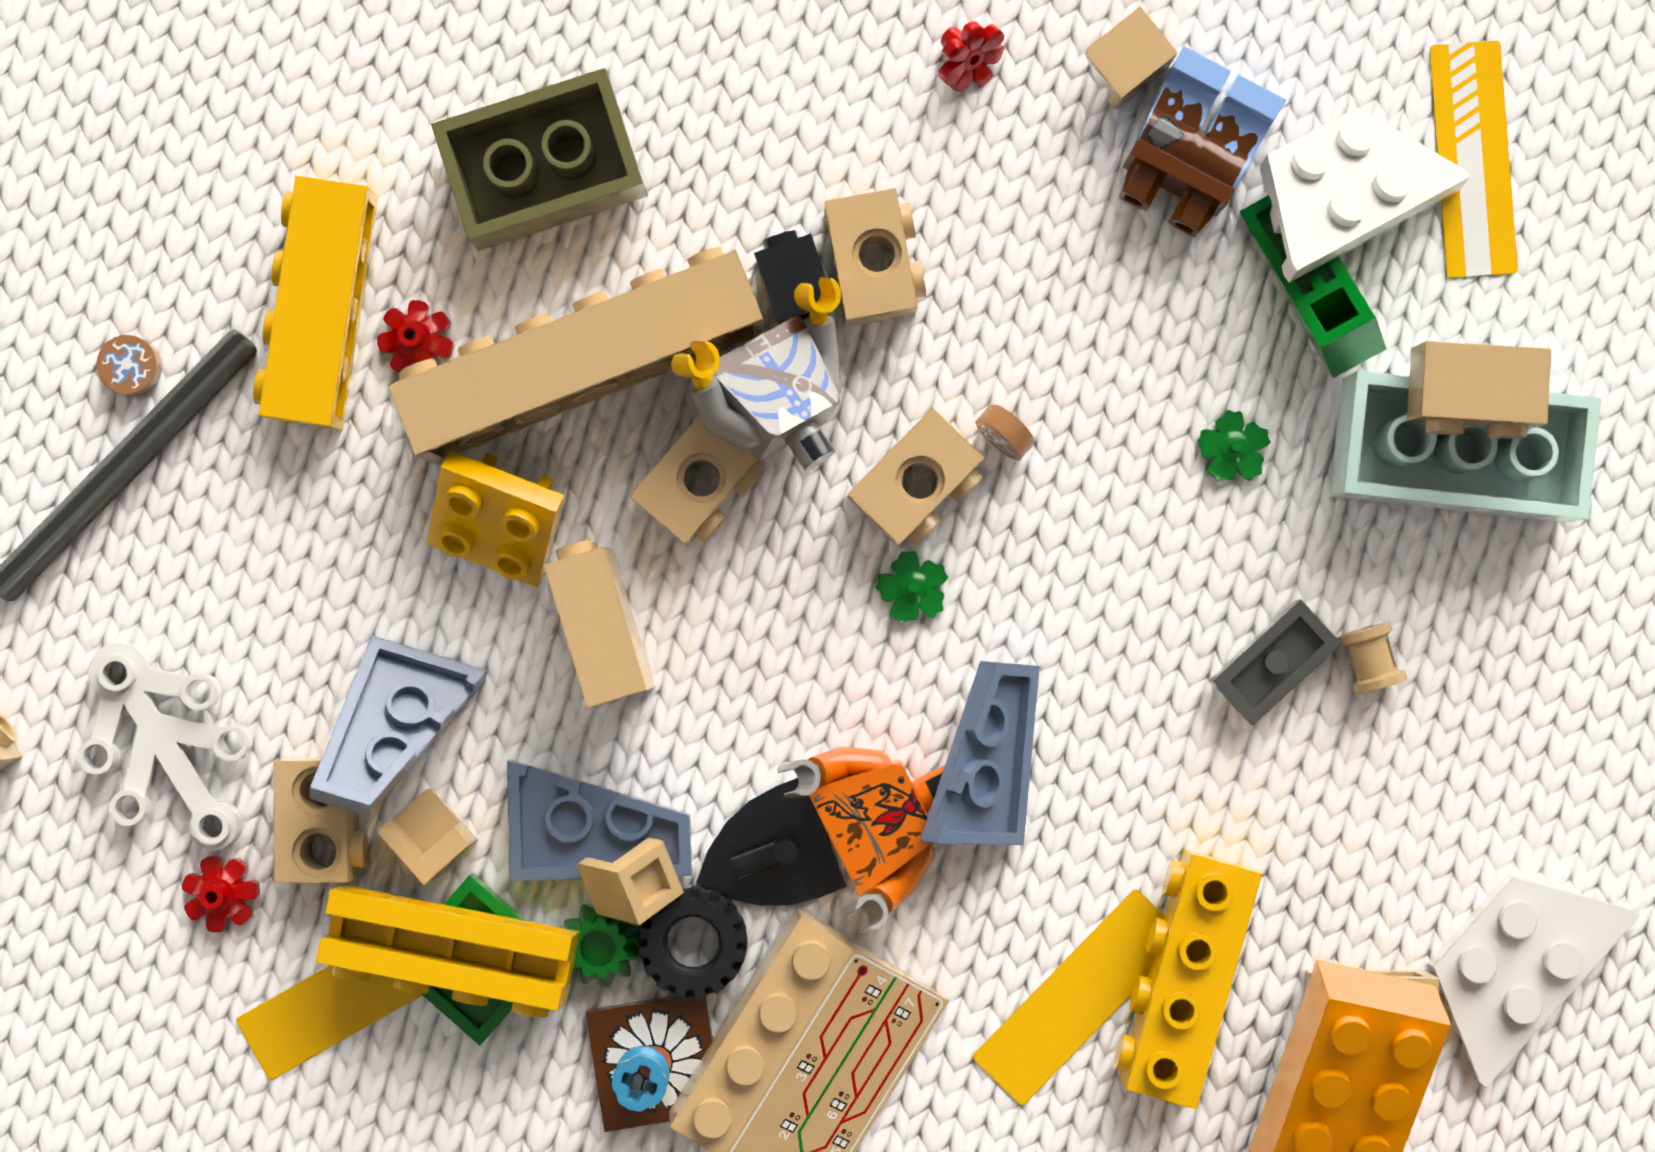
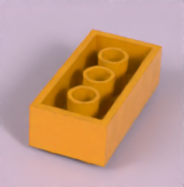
(1353, 1064)

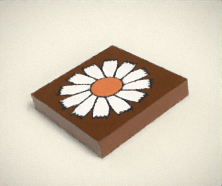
(669, 1024)

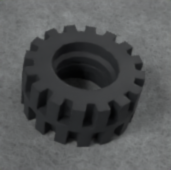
(708, 977)

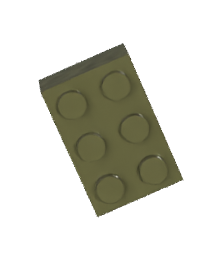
(539, 160)

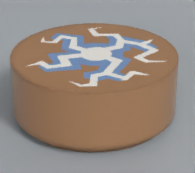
(129, 365)
(1005, 432)

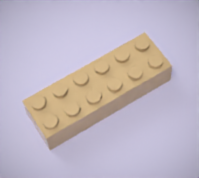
(575, 357)

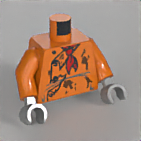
(873, 822)

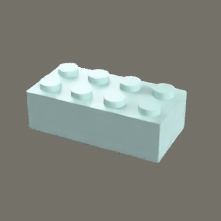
(1398, 463)

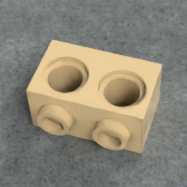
(301, 818)

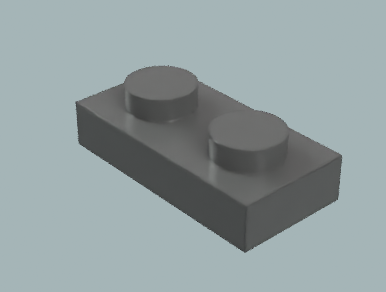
(1275, 662)

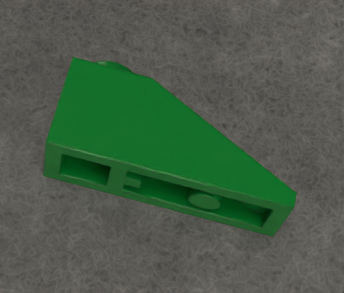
(1322, 299)

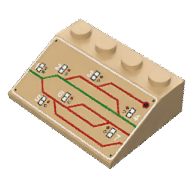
(807, 1048)

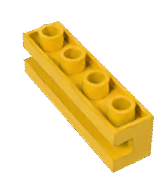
(316, 302)
(448, 949)

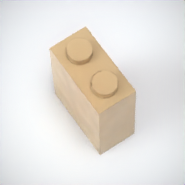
(598, 623)

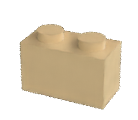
(1479, 387)

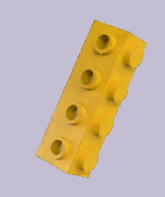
(1188, 978)

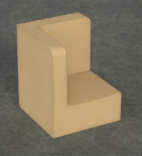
(1130, 56)
(427, 835)
(633, 884)

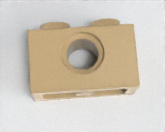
(866, 220)
(927, 444)
(665, 487)

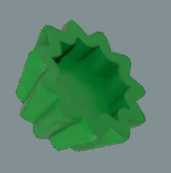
(603, 946)

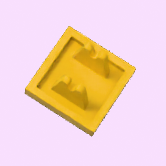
(494, 517)

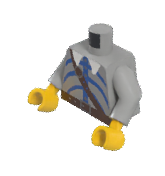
(775, 385)

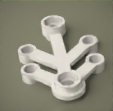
(159, 738)

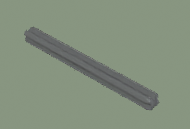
(124, 463)

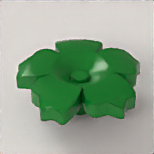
(1233, 447)
(912, 587)

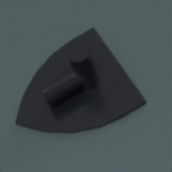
(772, 852)

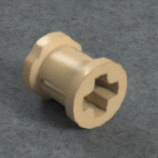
(1372, 658)

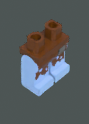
(1191, 162)

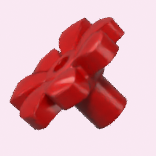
(970, 54)
(427, 340)
(230, 892)

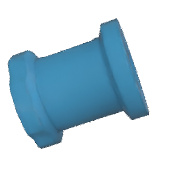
(652, 1093)

